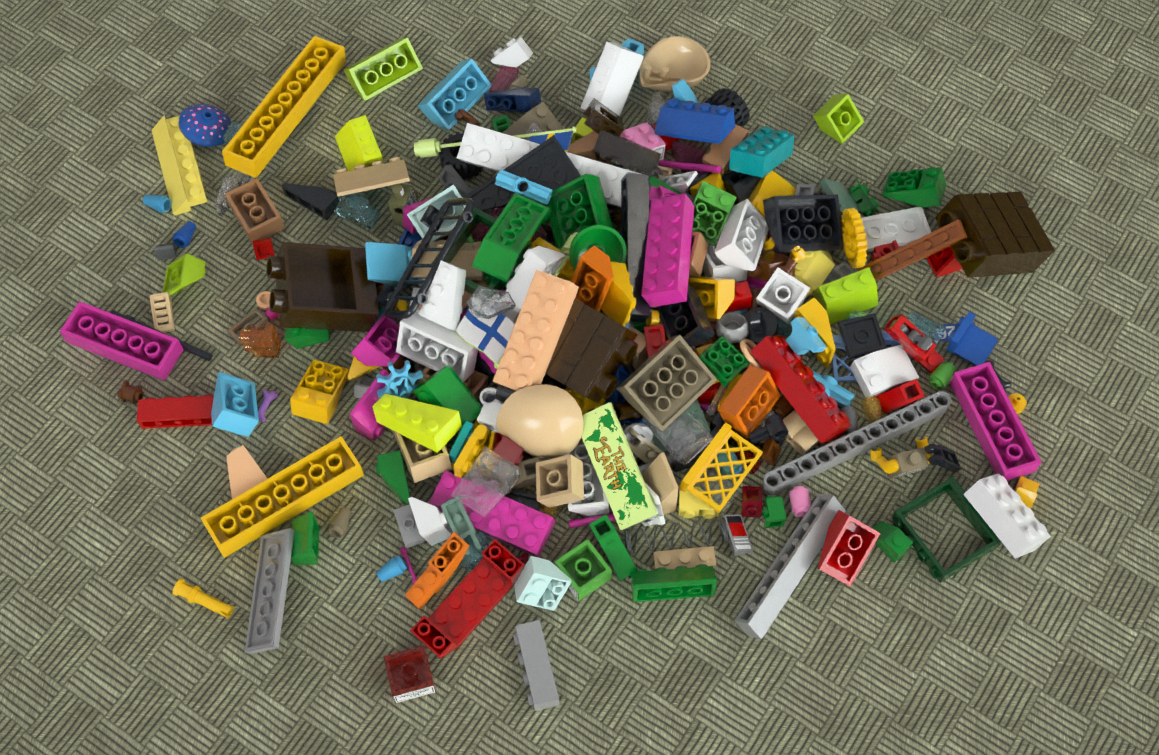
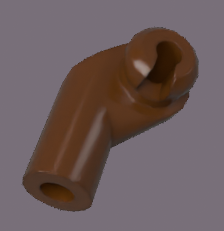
(462, 114)

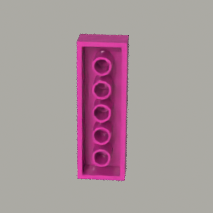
(668, 250)
(122, 341)
(995, 422)
(506, 522)

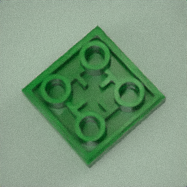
(723, 360)

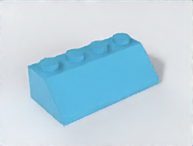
(455, 92)

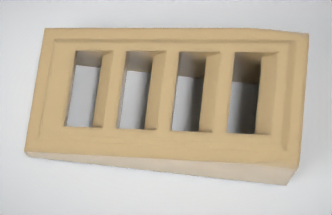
(159, 301)

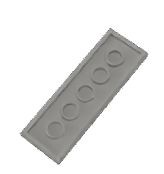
(269, 591)

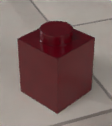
(509, 451)

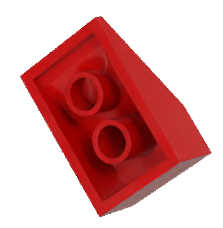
(846, 547)

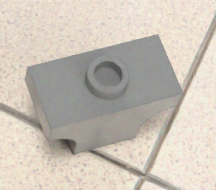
(408, 526)

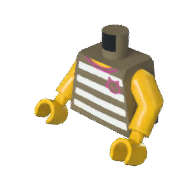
(903, 462)

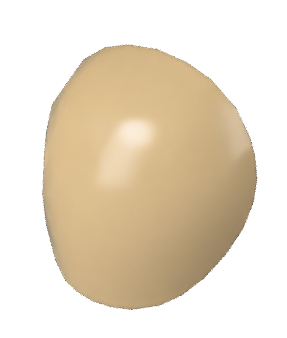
(673, 60)
(542, 420)

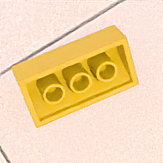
(714, 294)

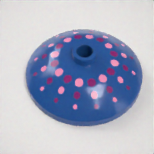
(204, 124)

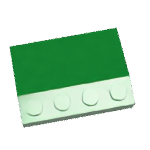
(577, 207)

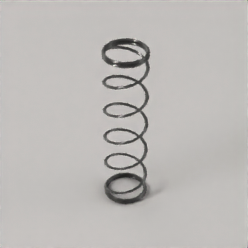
(723, 527)

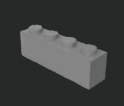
(537, 665)

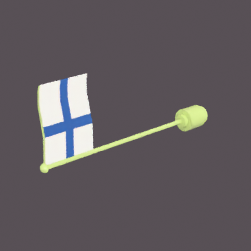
(494, 333)

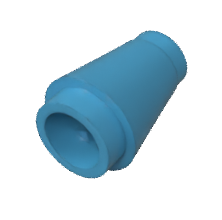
(157, 202)
(392, 568)

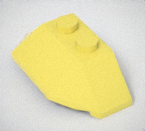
(814, 269)

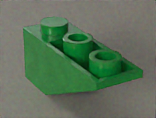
(612, 547)

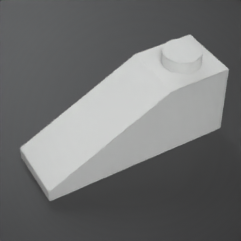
(680, 181)

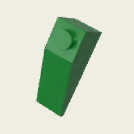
(393, 474)

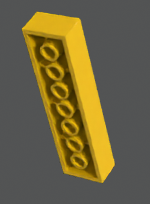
(282, 496)

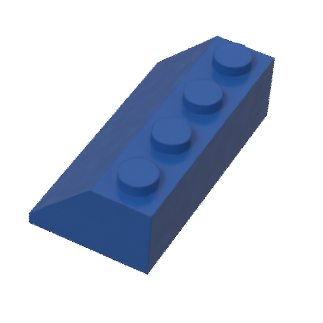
(695, 121)

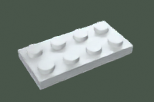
(899, 225)

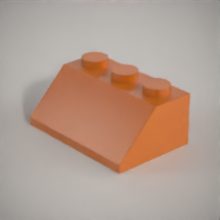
(593, 277)
(749, 401)

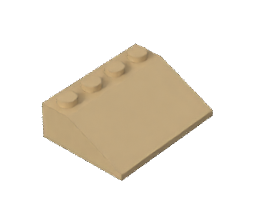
(371, 177)

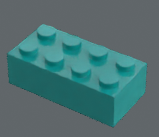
(761, 152)

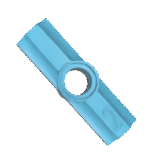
(512, 183)
(841, 395)

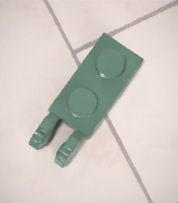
(460, 521)

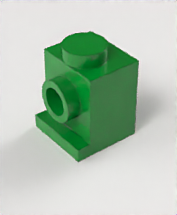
(773, 512)

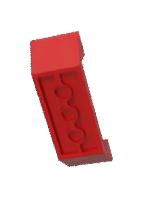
(470, 601)

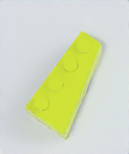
(418, 421)

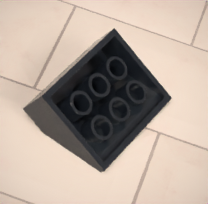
(804, 222)

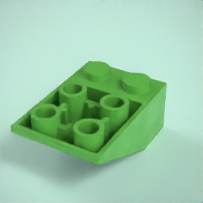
(711, 211)

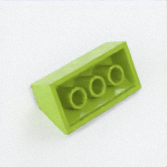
(383, 68)

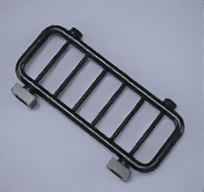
(433, 219)

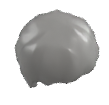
(732, 327)

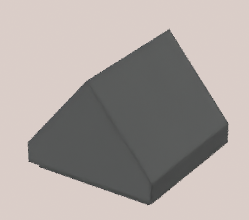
(165, 251)

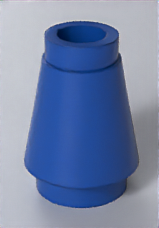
(184, 235)

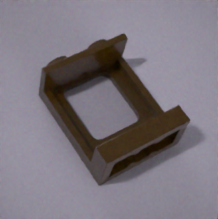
(599, 121)

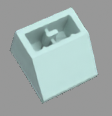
(541, 584)

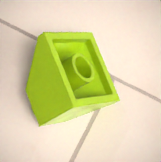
(183, 273)

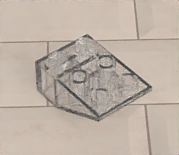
(486, 482)

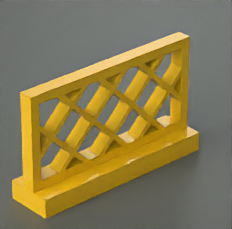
(710, 454)

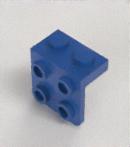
(970, 341)

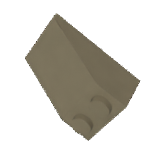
(540, 115)

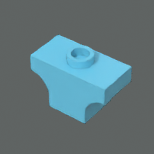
(804, 337)

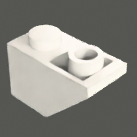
(513, 54)

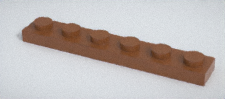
(916, 250)

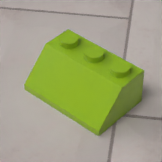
(848, 294)

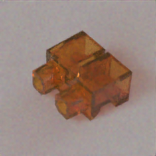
(262, 342)

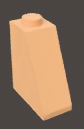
(243, 471)

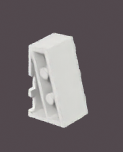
(445, 296)

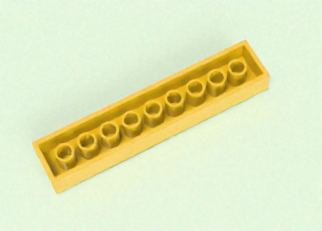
(284, 107)

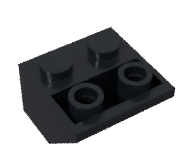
(740, 185)

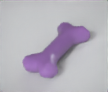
(268, 397)

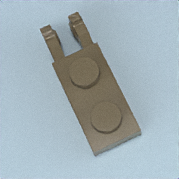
(643, 447)

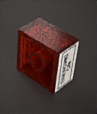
(409, 674)

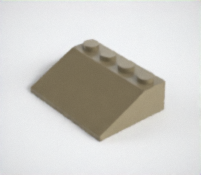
(667, 383)

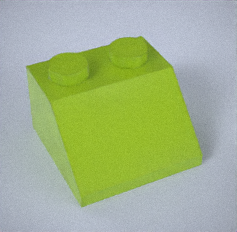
(839, 117)

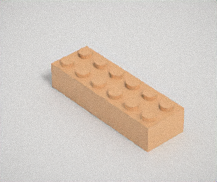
(536, 331)

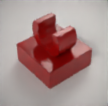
(263, 248)

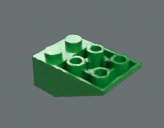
(916, 186)

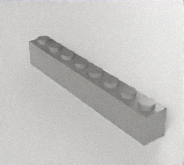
(788, 567)

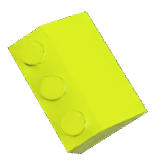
(358, 144)

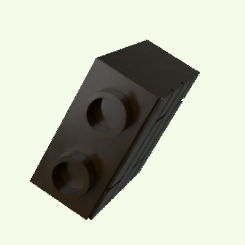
(1000, 234)
(322, 287)
(591, 352)

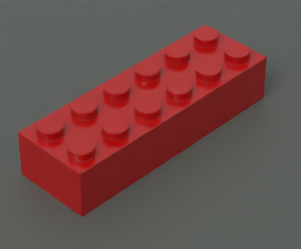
(801, 388)

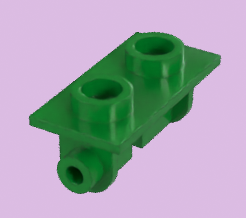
(860, 193)

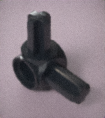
(773, 428)

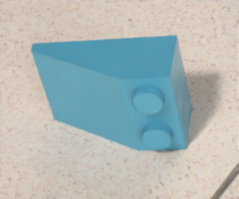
(387, 262)
(234, 405)

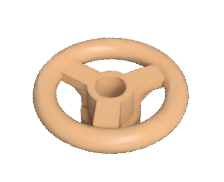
(745, 345)

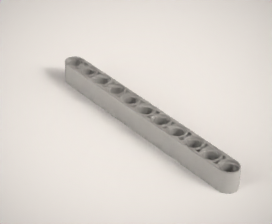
(850, 449)

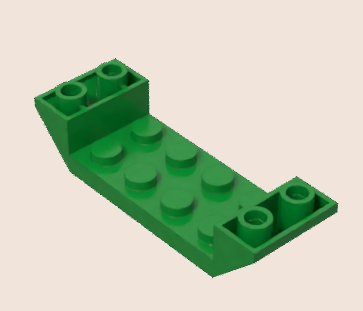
(510, 236)

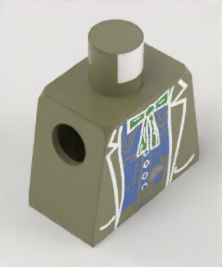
(401, 196)

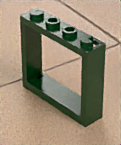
(468, 228)
(956, 493)

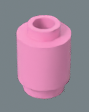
(799, 501)

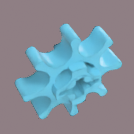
(395, 378)

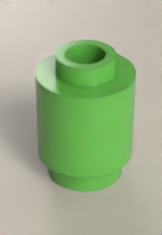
(942, 376)

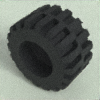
(731, 99)
(448, 155)

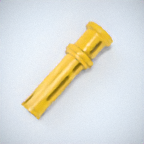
(195, 595)

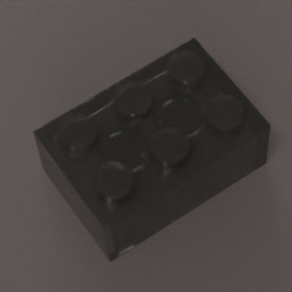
(627, 153)

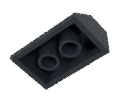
(687, 319)

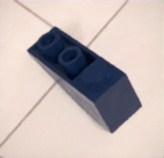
(513, 99)

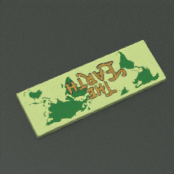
(616, 467)

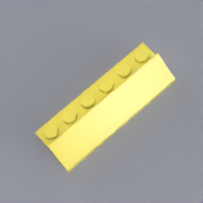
(178, 166)

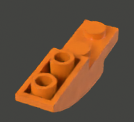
(439, 570)

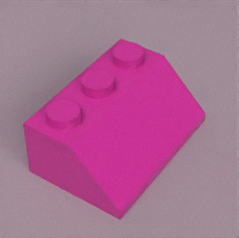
(379, 344)
(363, 414)

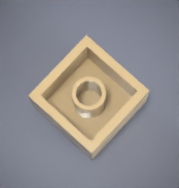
(559, 481)

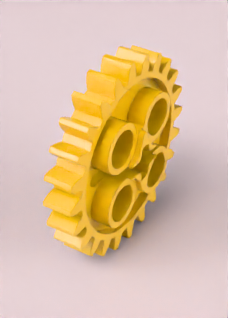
(854, 238)

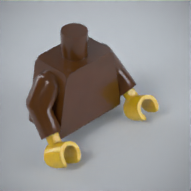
(771, 260)

